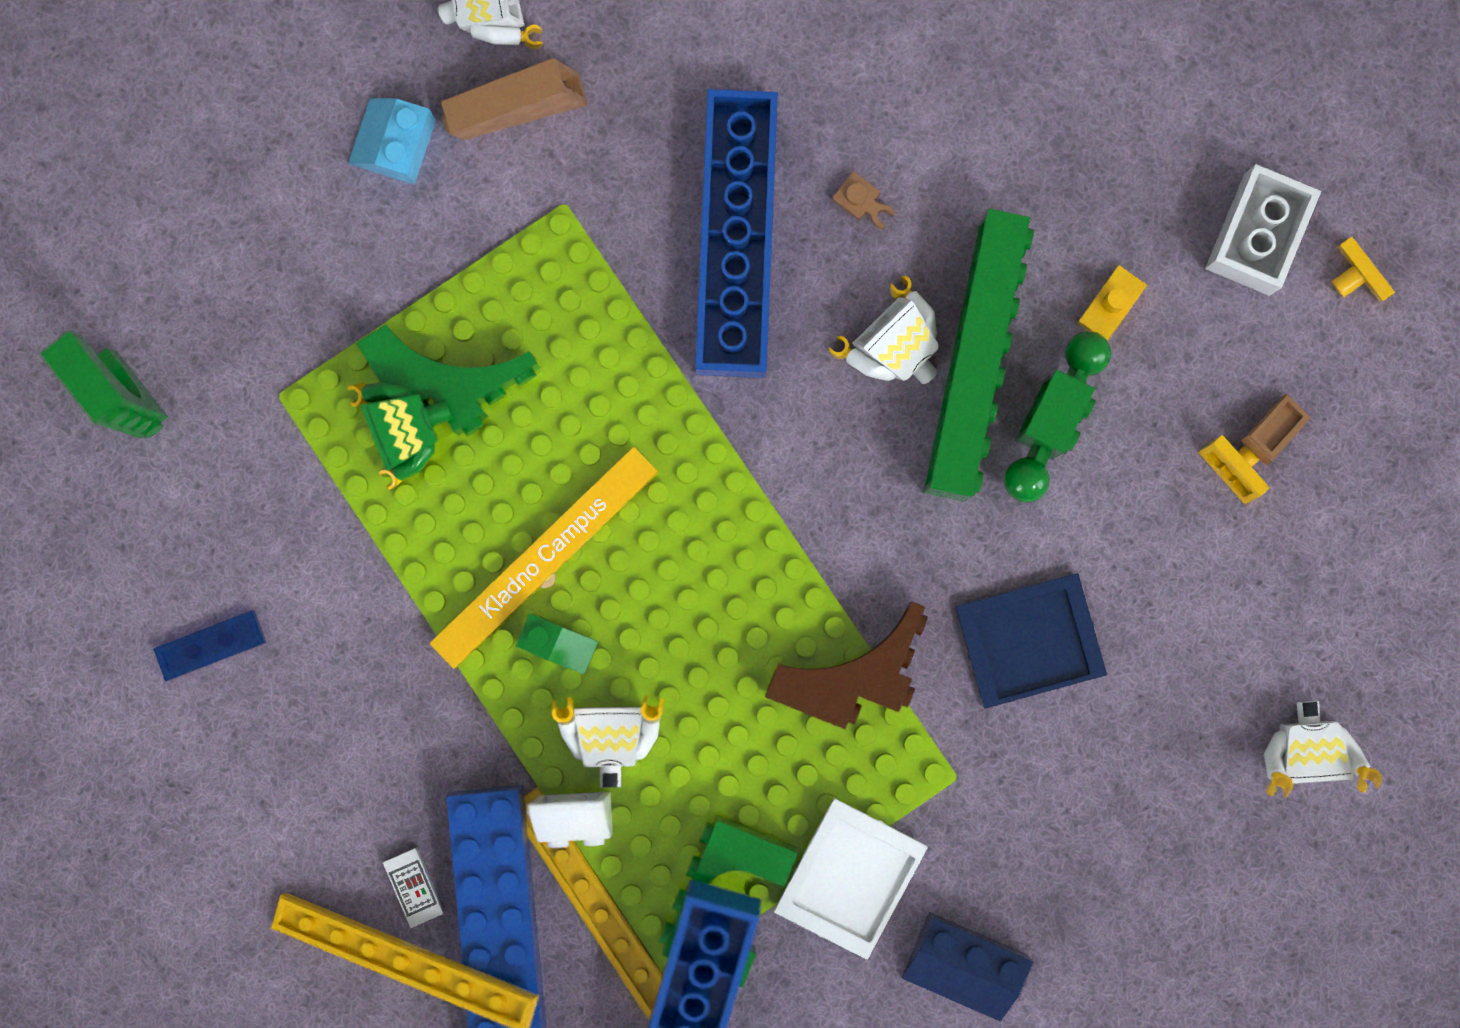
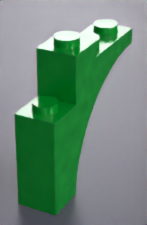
(461, 387)

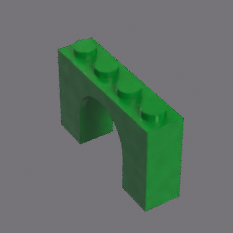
(104, 386)
(727, 849)

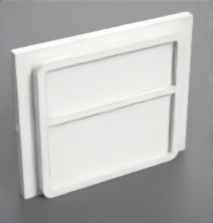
(850, 878)

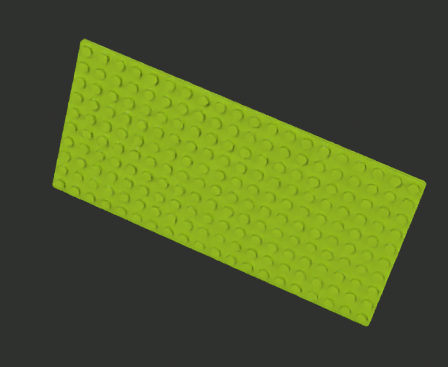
(682, 587)

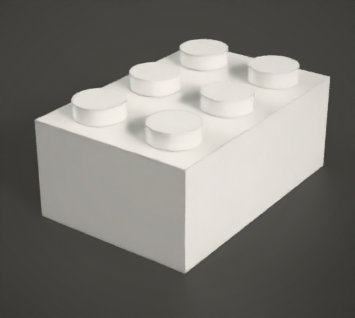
(1263, 230)

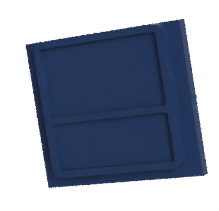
(1031, 640)

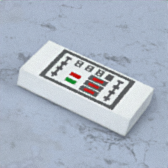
(413, 887)

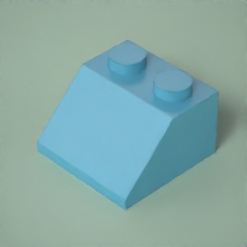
(393, 138)

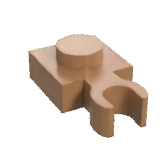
(859, 197)

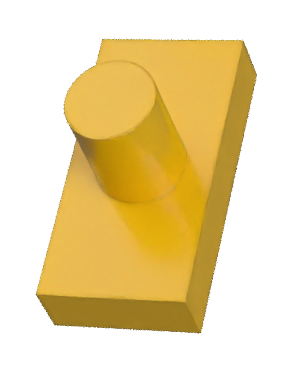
(1361, 272)
(1112, 303)
(1235, 468)

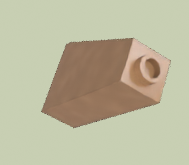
(514, 100)

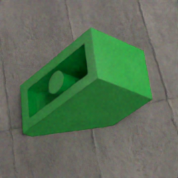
(556, 643)

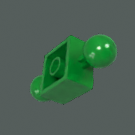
(1055, 416)

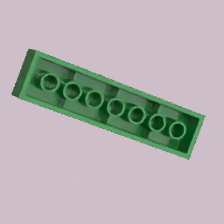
(977, 356)

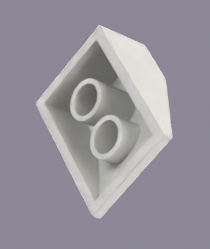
(572, 817)

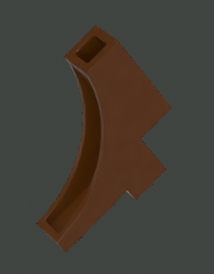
(875, 676)

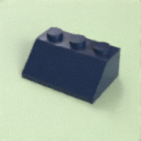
(967, 967)

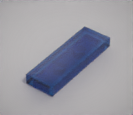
(209, 645)

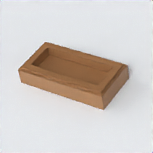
(1276, 429)

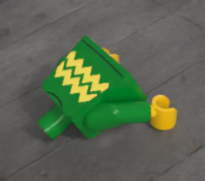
(400, 426)

